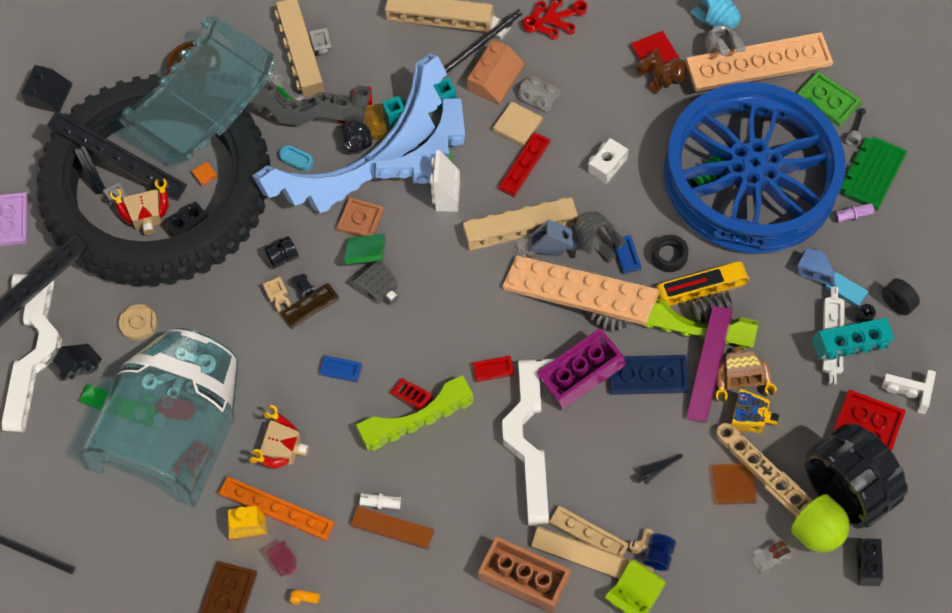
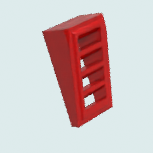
(427, 397)

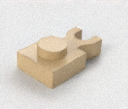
(276, 292)

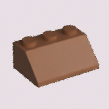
(495, 72)

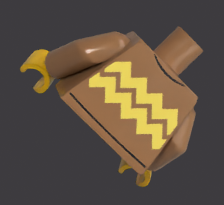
(743, 370)

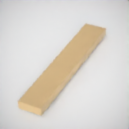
(581, 552)

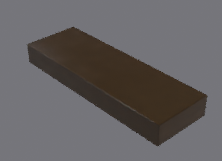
(309, 306)

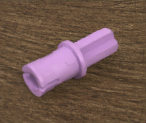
(854, 212)

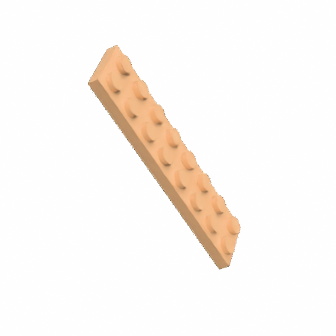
(759, 62)
(581, 290)

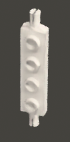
(832, 318)

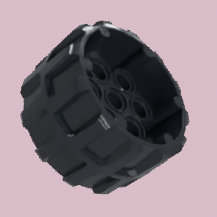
(857, 474)

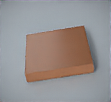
(360, 218)

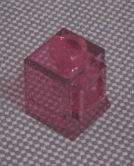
(282, 559)

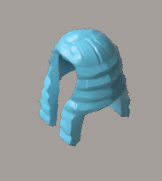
(719, 13)

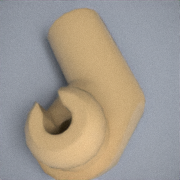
(642, 545)

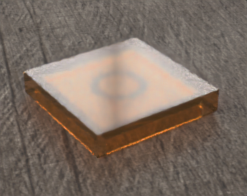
(733, 484)

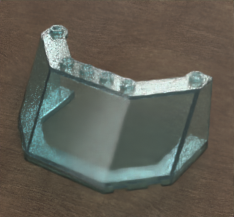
(200, 93)

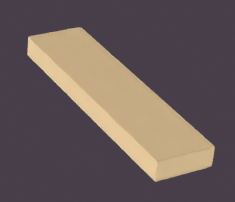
(587, 532)

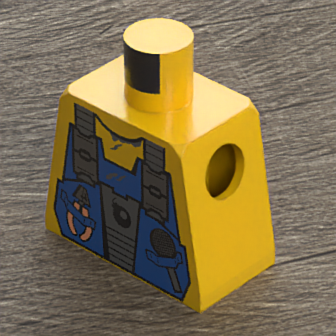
(752, 413)

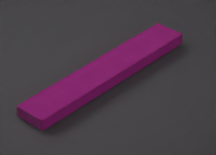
(709, 364)

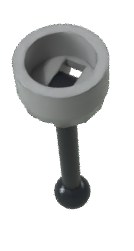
(854, 137)

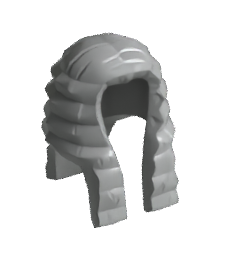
(723, 39)

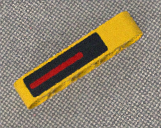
(703, 283)

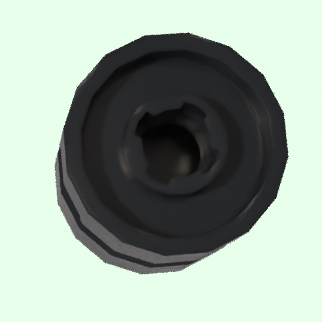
(281, 252)

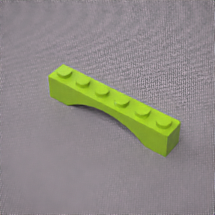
(740, 332)
(378, 430)

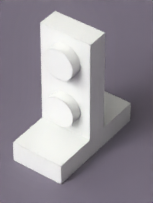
(912, 388)

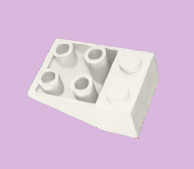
(445, 183)

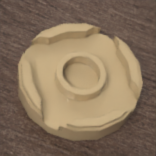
(138, 322)

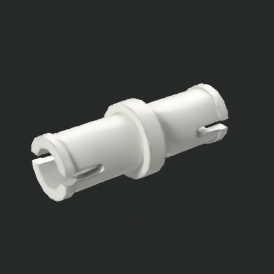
(380, 501)

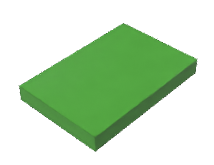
(831, 98)

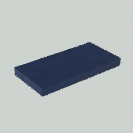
(651, 375)

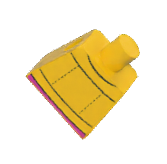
(246, 523)

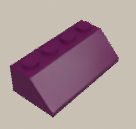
(581, 368)

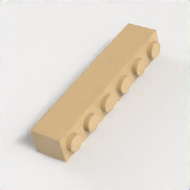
(442, 13)
(300, 48)
(517, 223)

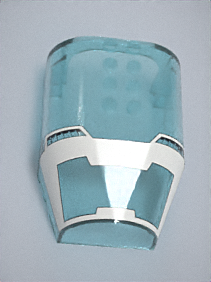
(168, 412)

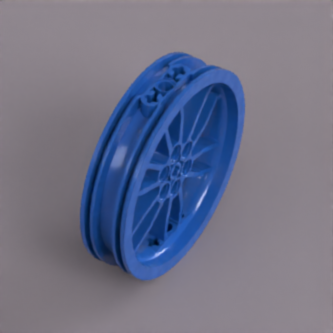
(754, 167)

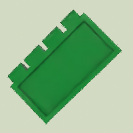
(872, 172)

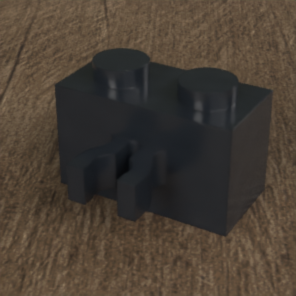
(76, 360)

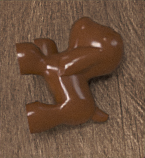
(662, 72)

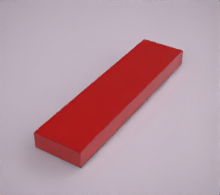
(524, 164)

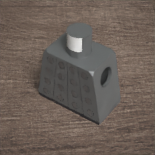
(377, 283)

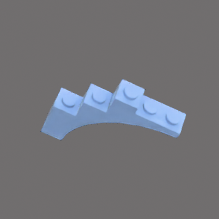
(419, 162)

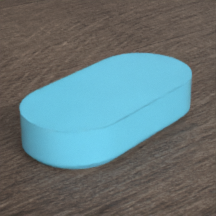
(296, 158)

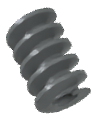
(703, 308)

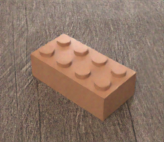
(524, 574)

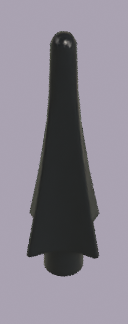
(649, 472)

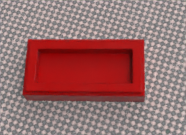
(493, 368)

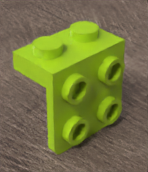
(636, 589)

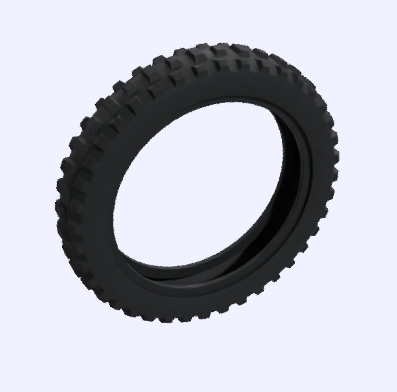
(158, 259)

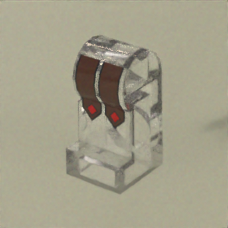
(771, 556)

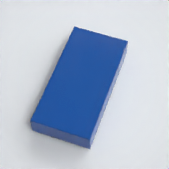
(628, 256)
(340, 369)

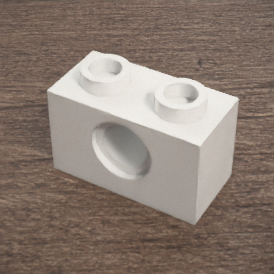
(604, 169)

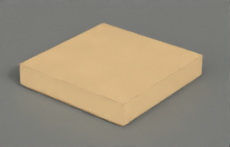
(517, 124)

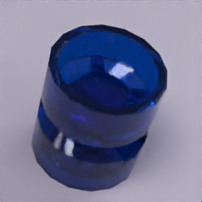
(659, 552)

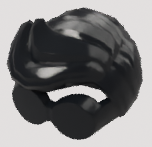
(353, 136)

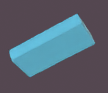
(849, 290)

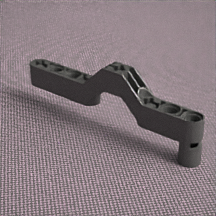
(322, 105)

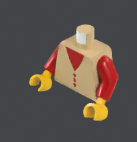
(144, 209)
(280, 443)

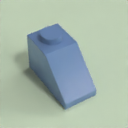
(816, 267)

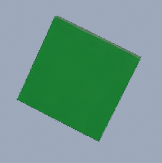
(365, 249)

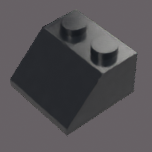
(46, 89)

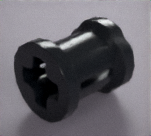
(303, 285)
(862, 311)

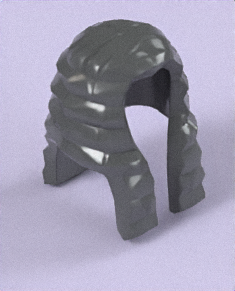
(586, 232)

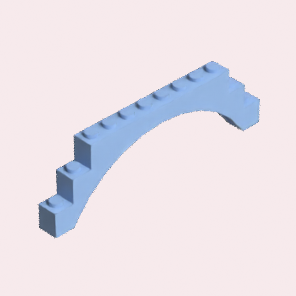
(409, 131)

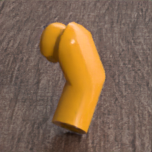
(301, 595)

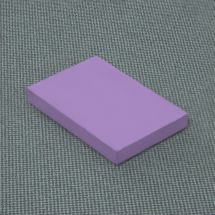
(13, 219)

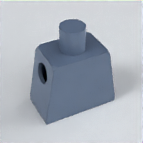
(552, 239)

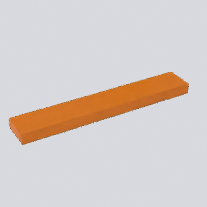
(277, 508)

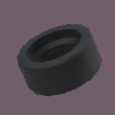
(670, 240)
(900, 296)

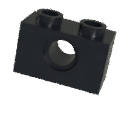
(869, 562)

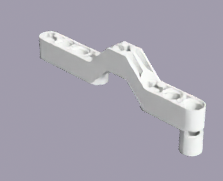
(25, 370)
(513, 440)

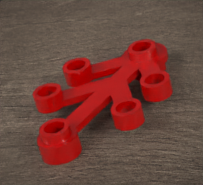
(553, 18)

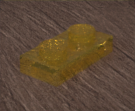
(376, 121)

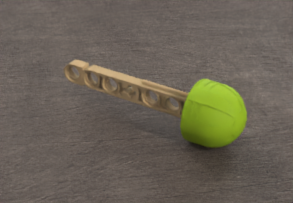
(818, 523)

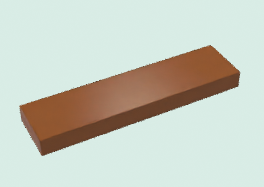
(392, 527)

